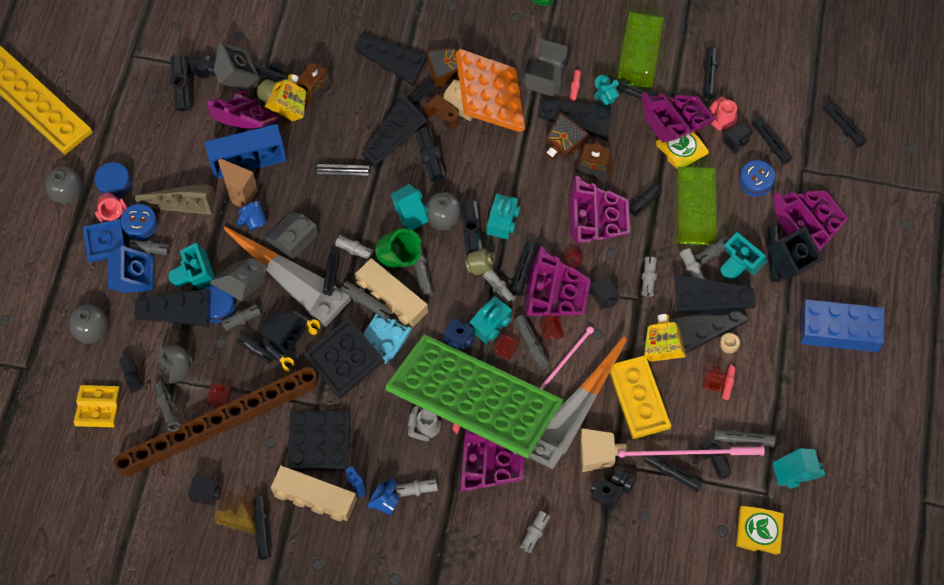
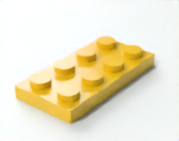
(639, 397)

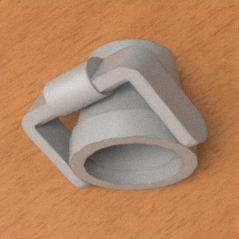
(426, 424)

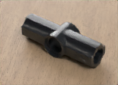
(201, 66)
(180, 72)
(430, 155)
(470, 219)

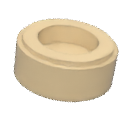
(729, 343)

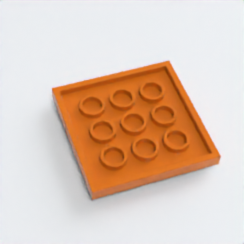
(490, 91)

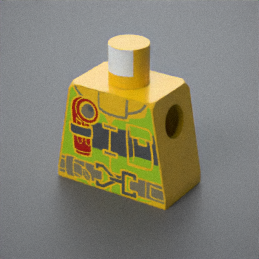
(287, 99)
(664, 340)

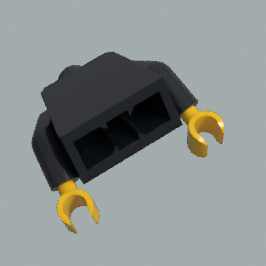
(283, 332)

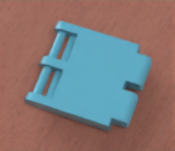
(386, 337)

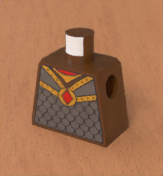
(443, 66)
(314, 81)
(564, 138)
(595, 161)

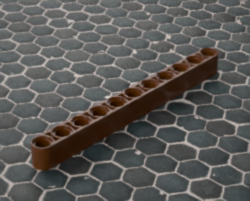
(206, 421)

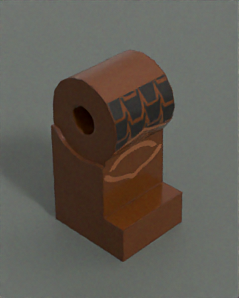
(443, 110)

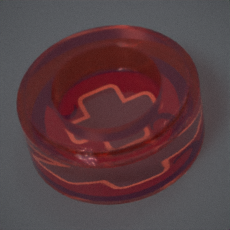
(573, 259)

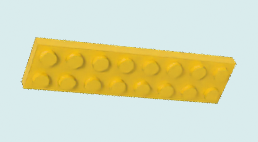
(40, 105)

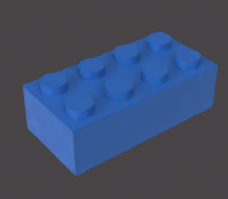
(247, 149)
(842, 325)

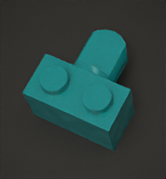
(409, 207)
(502, 216)
(743, 257)
(193, 268)
(491, 319)
(798, 467)

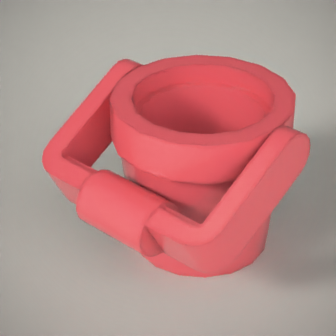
(725, 113)
(109, 207)

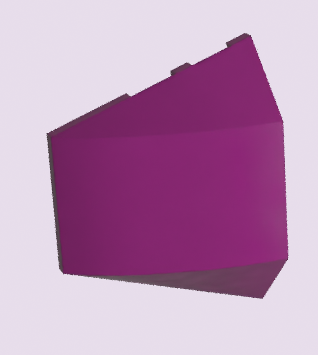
(241, 112)
(676, 116)
(813, 210)
(596, 213)
(555, 288)
(487, 463)

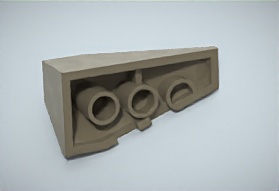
(183, 199)

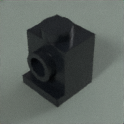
(737, 137)
(609, 499)

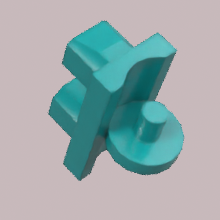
(606, 92)

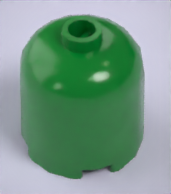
(398, 248)

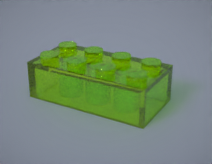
(640, 49)
(696, 205)

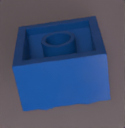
(130, 270)

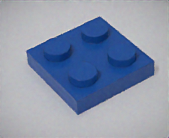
(102, 239)

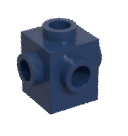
(459, 334)

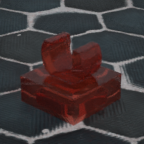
(553, 327)
(505, 347)
(715, 380)
(218, 395)

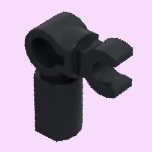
(130, 373)
(718, 460)

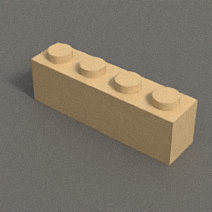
(391, 293)
(313, 493)

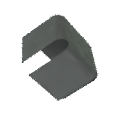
(548, 73)

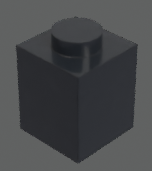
(604, 293)
(204, 491)

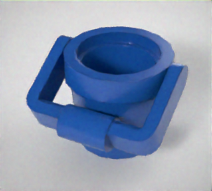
(252, 215)
(384, 498)

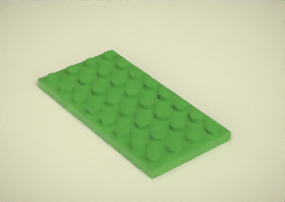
(475, 395)

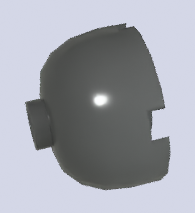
(63, 185)
(443, 210)
(88, 323)
(174, 363)

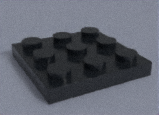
(344, 358)
(318, 440)

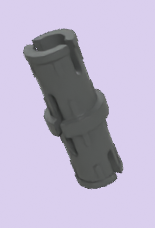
(150, 247)
(711, 251)
(240, 317)

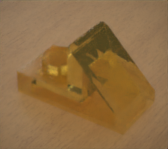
(240, 521)

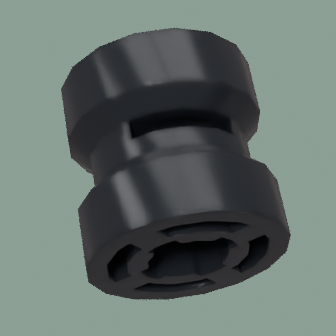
(624, 479)

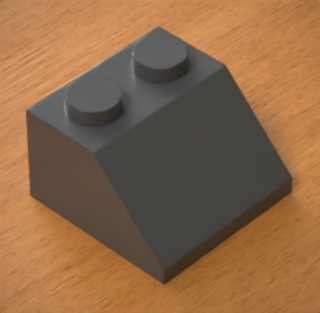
(234, 67)
(293, 234)
(241, 278)

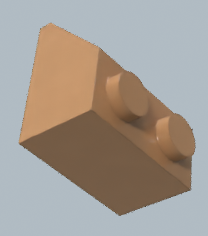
(239, 183)

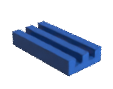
(356, 481)

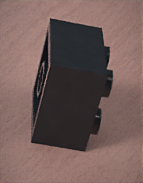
(794, 253)

